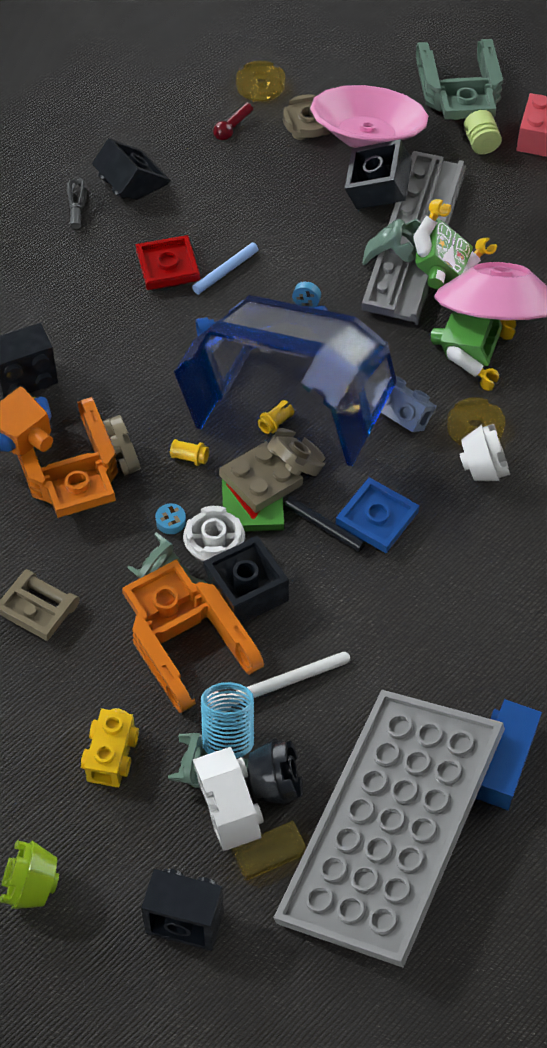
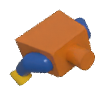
(24, 423)

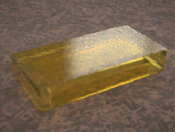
(270, 851)

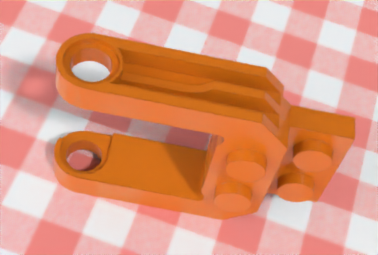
(80, 480)
(171, 604)

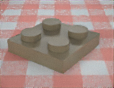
(259, 477)

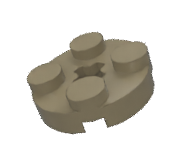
(297, 123)
(122, 445)
(298, 455)

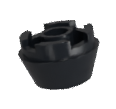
(274, 772)

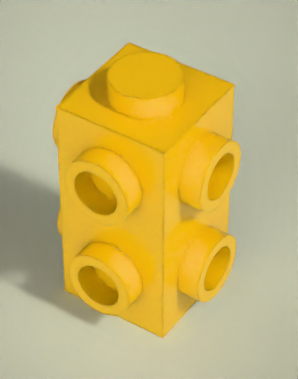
(110, 746)

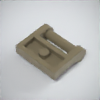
(34, 612)

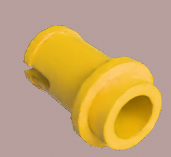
(270, 421)
(190, 452)

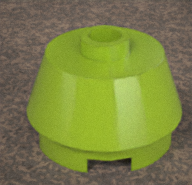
(29, 876)

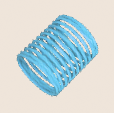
(228, 719)

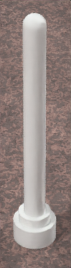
(288, 678)

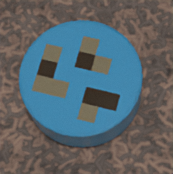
(306, 294)
(170, 518)

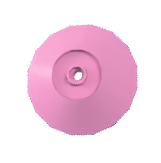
(368, 114)
(496, 292)

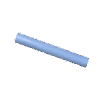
(225, 268)

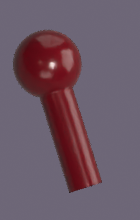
(224, 129)

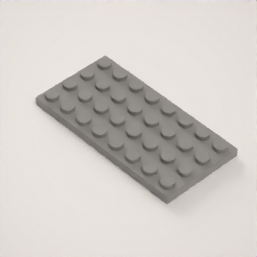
(390, 827)

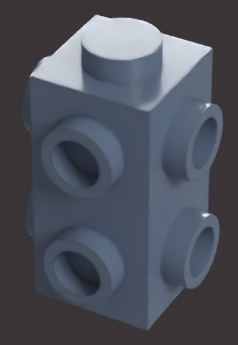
(408, 407)

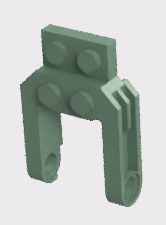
(461, 96)

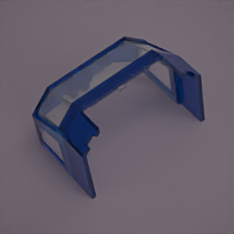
(348, 369)

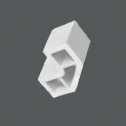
(228, 798)

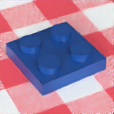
(377, 515)

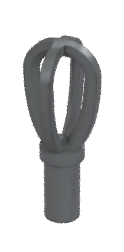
(76, 208)

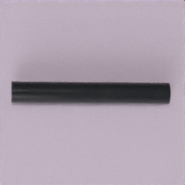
(324, 524)

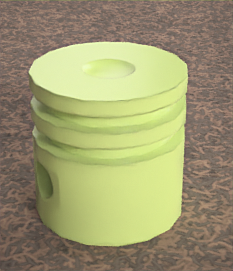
(482, 132)

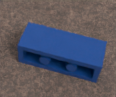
(511, 754)

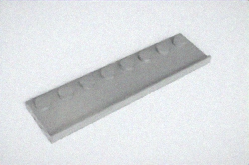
(401, 287)

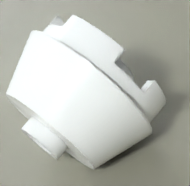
(484, 454)
(212, 533)

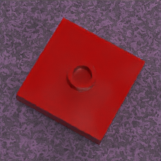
(167, 262)

